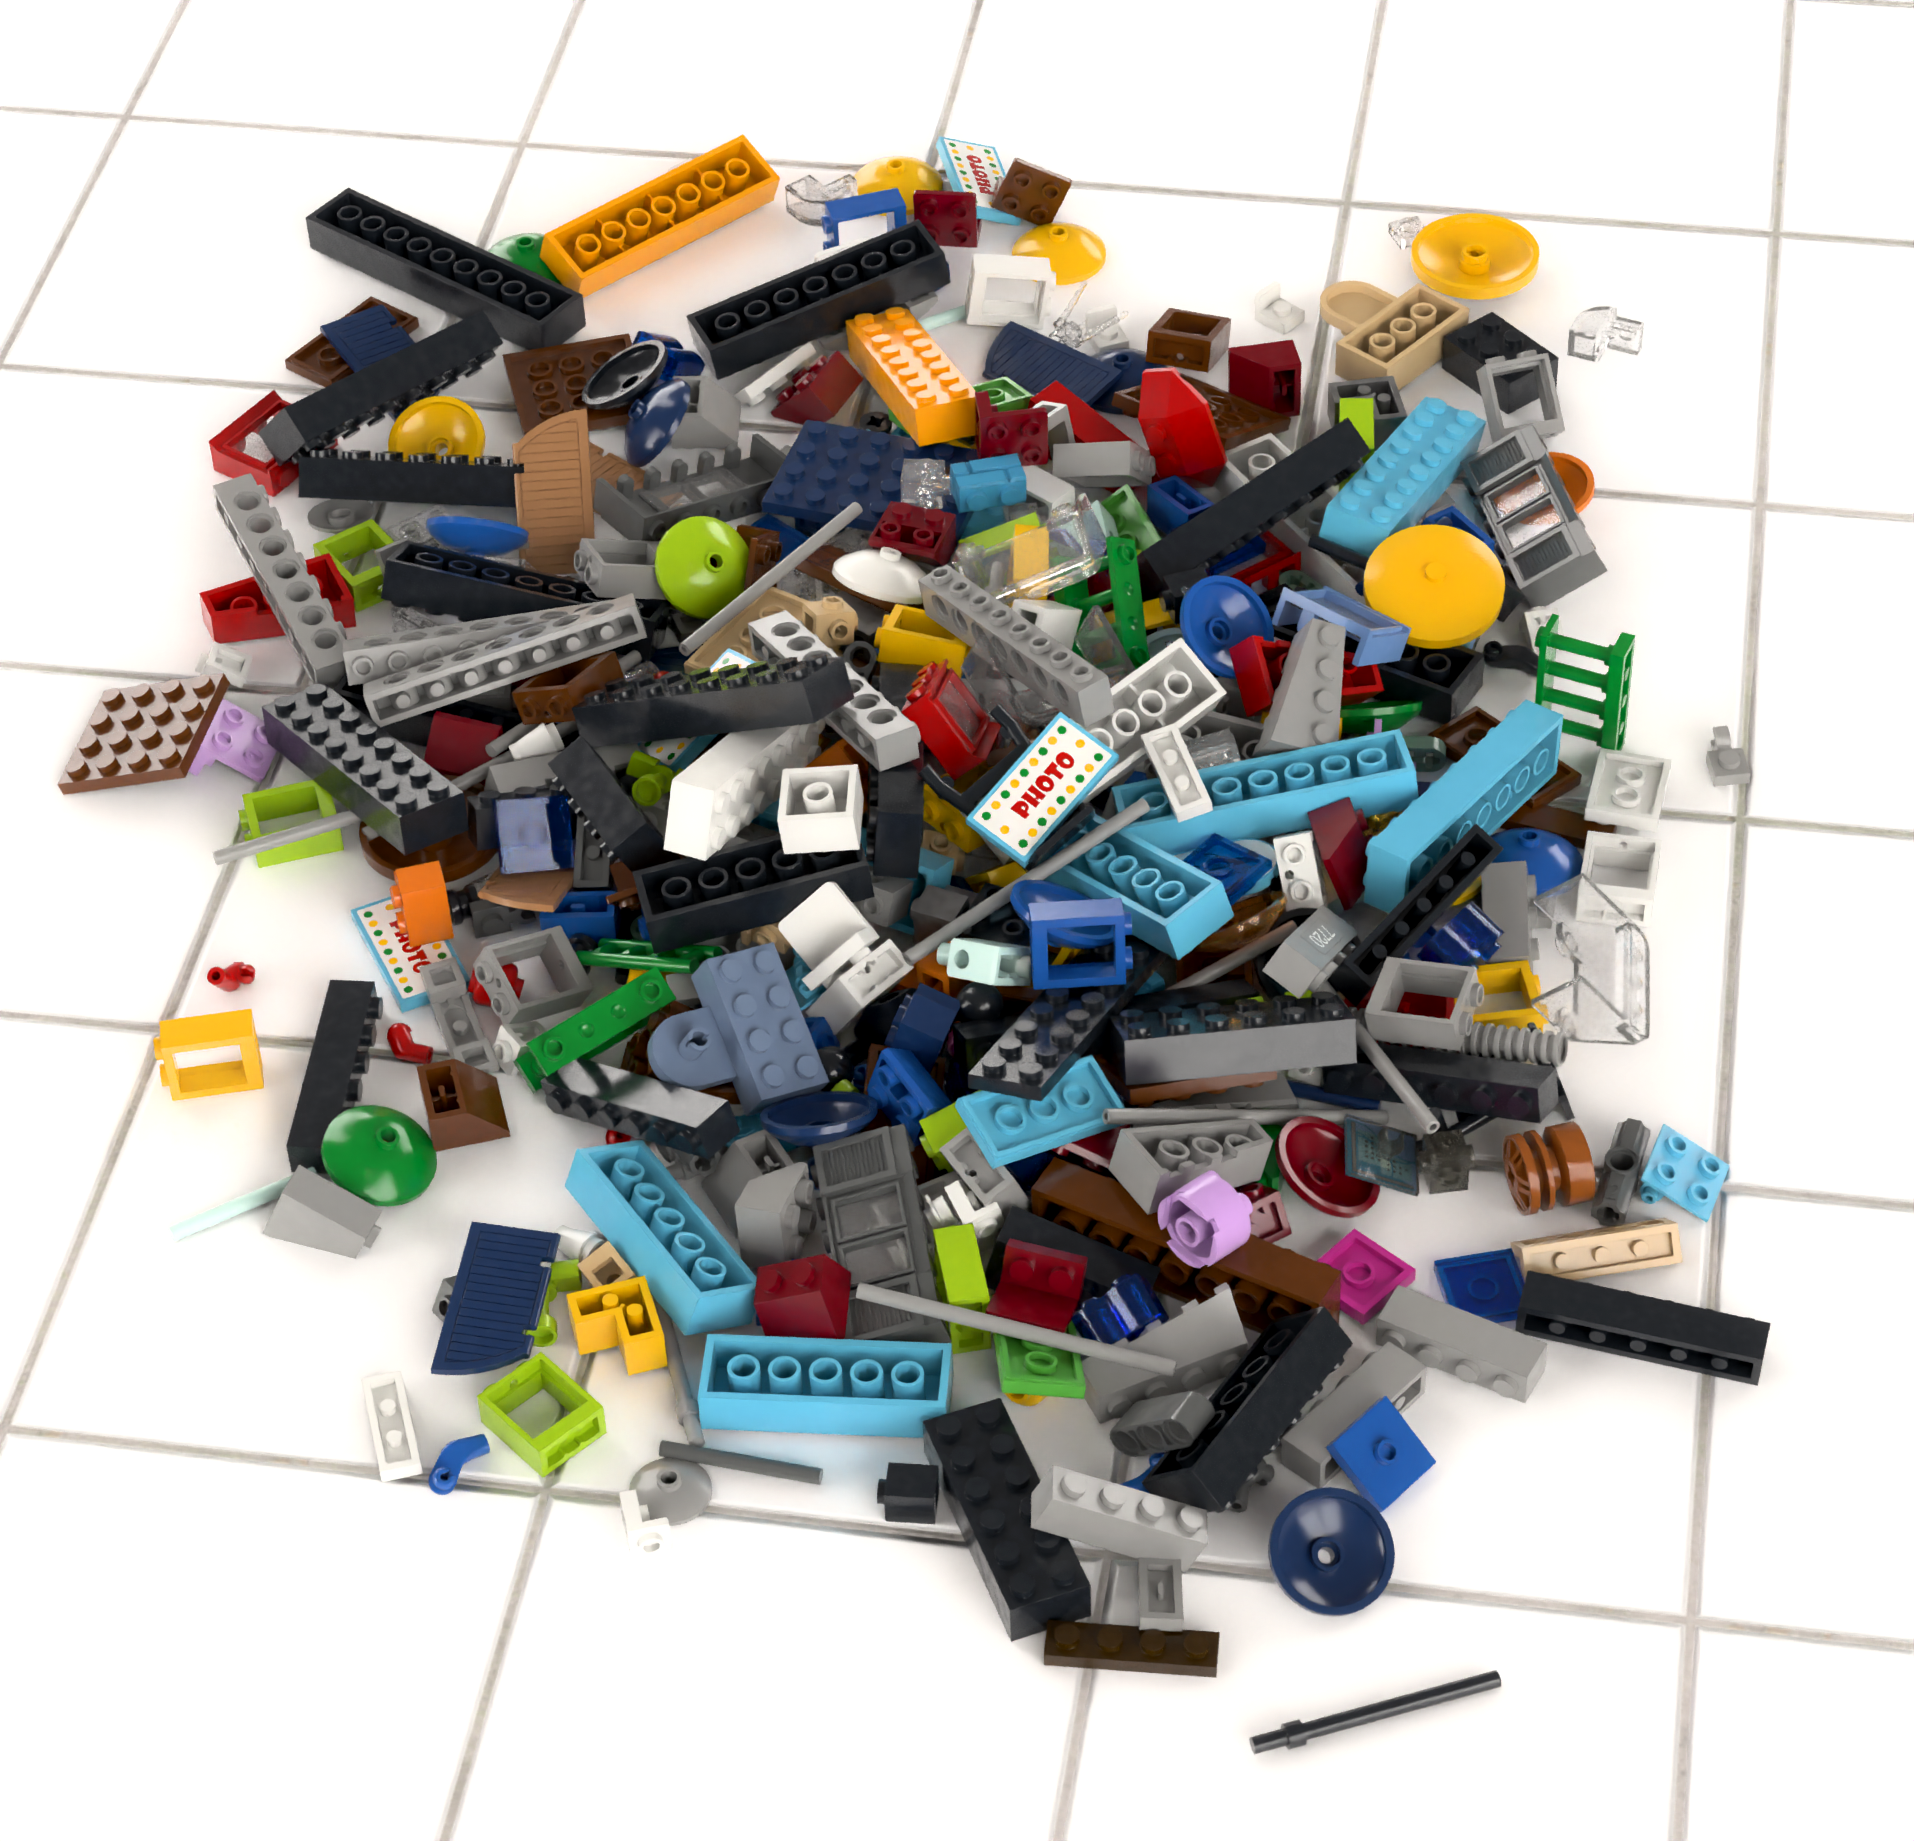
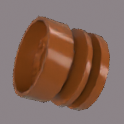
(1549, 1168)

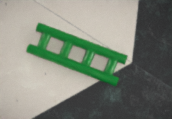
(640, 956)

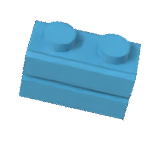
(988, 483)

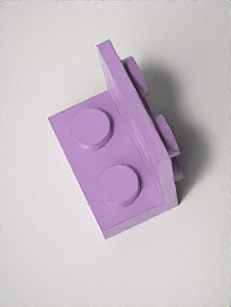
(237, 741)

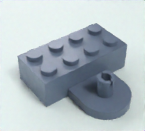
(742, 1035)

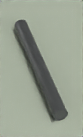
(741, 1462)

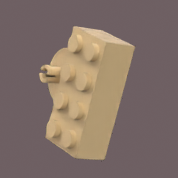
(1389, 332)

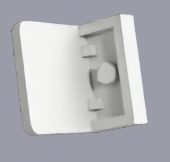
(827, 934)

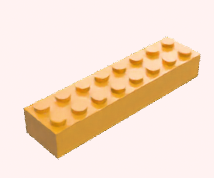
(659, 217)
(912, 376)

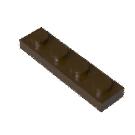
(1131, 1649)

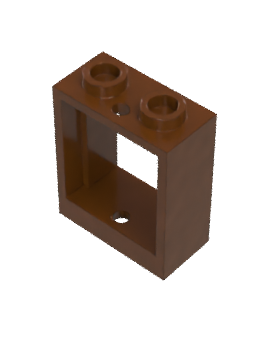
(1177, 333)
(564, 688)

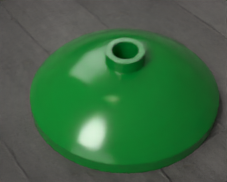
(524, 251)
(1394, 715)
(378, 1169)

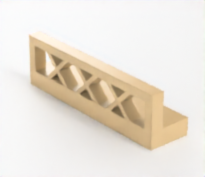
(1602, 1250)

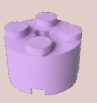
(1205, 1220)

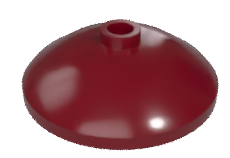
(1313, 1166)

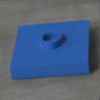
(1381, 1454)

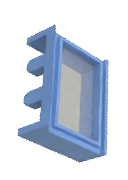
(1378, 635)

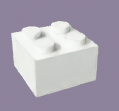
(820, 809)

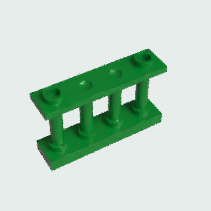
(1124, 594)
(1614, 683)
(595, 1028)

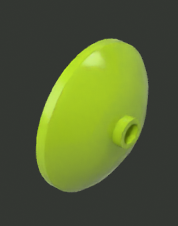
(686, 570)

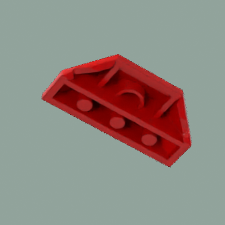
(1180, 429)

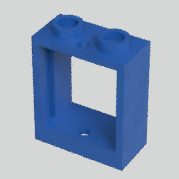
(862, 206)
(1078, 914)

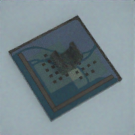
(1381, 1154)

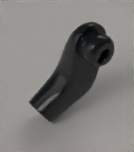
(1510, 657)

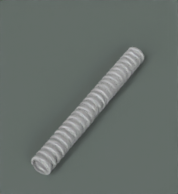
(1502, 1042)

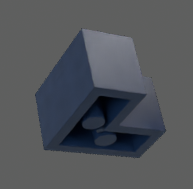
(923, 1024)

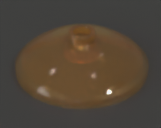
(1251, 921)

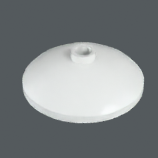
(880, 575)

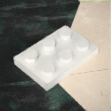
(1628, 790)

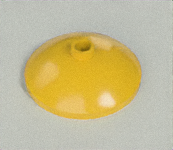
(901, 173)
(1071, 248)
(436, 425)

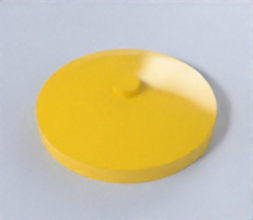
(1475, 256)
(1436, 584)

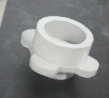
(939, 1212)

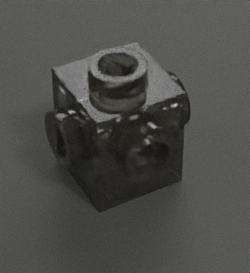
(1445, 1161)

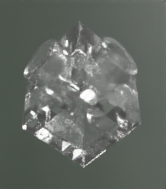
(925, 483)

